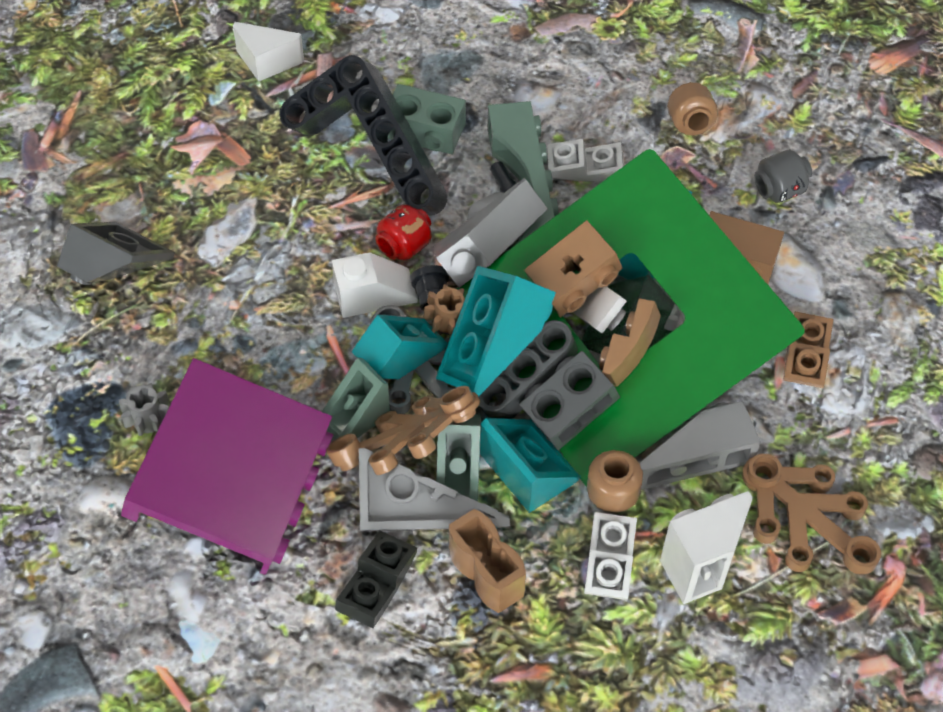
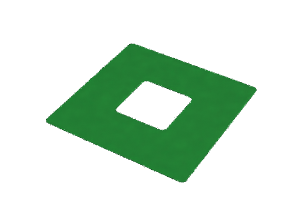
(728, 308)

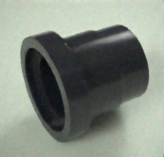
(428, 280)

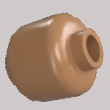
(692, 109)
(614, 481)

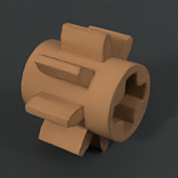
(438, 307)

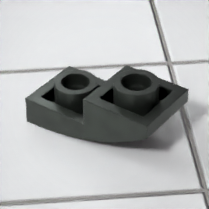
(376, 580)

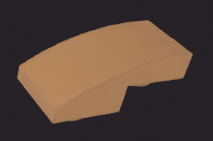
(626, 352)
(809, 355)

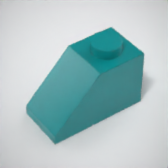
(398, 345)

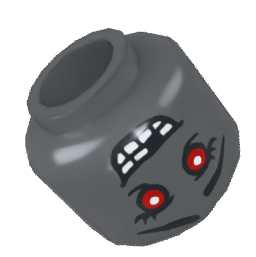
(783, 176)

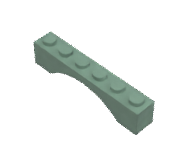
(515, 142)

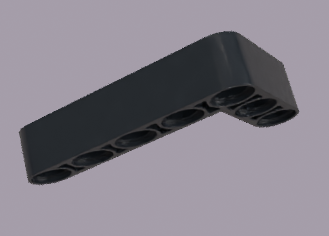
(377, 124)

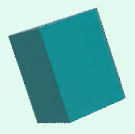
(525, 460)

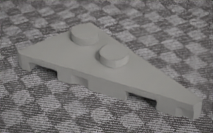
(412, 501)

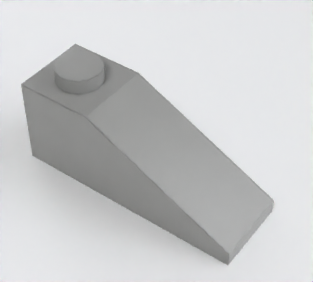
(489, 232)
(707, 444)

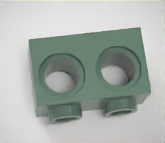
(432, 117)

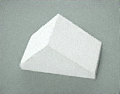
(267, 49)

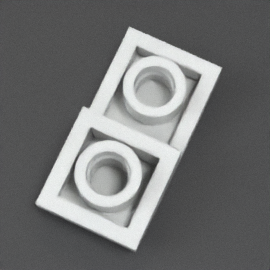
(576, 163)
(602, 309)
(610, 556)

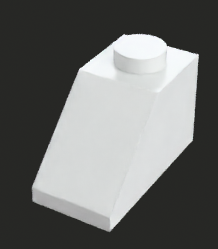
(370, 282)

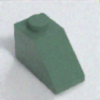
(459, 456)

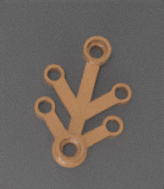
(404, 429)
(808, 509)

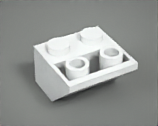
(703, 544)

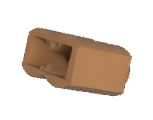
(492, 564)

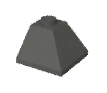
(107, 252)

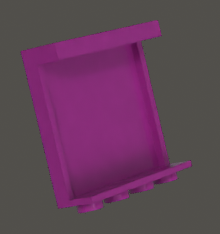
(230, 463)

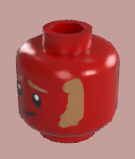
(403, 232)

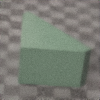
(357, 401)

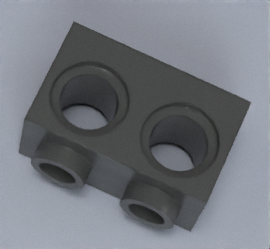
(577, 407)

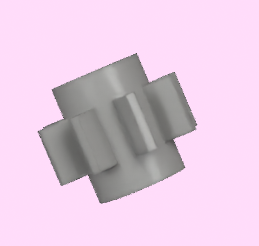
(144, 408)

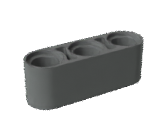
(535, 355)

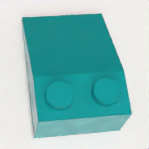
(493, 328)

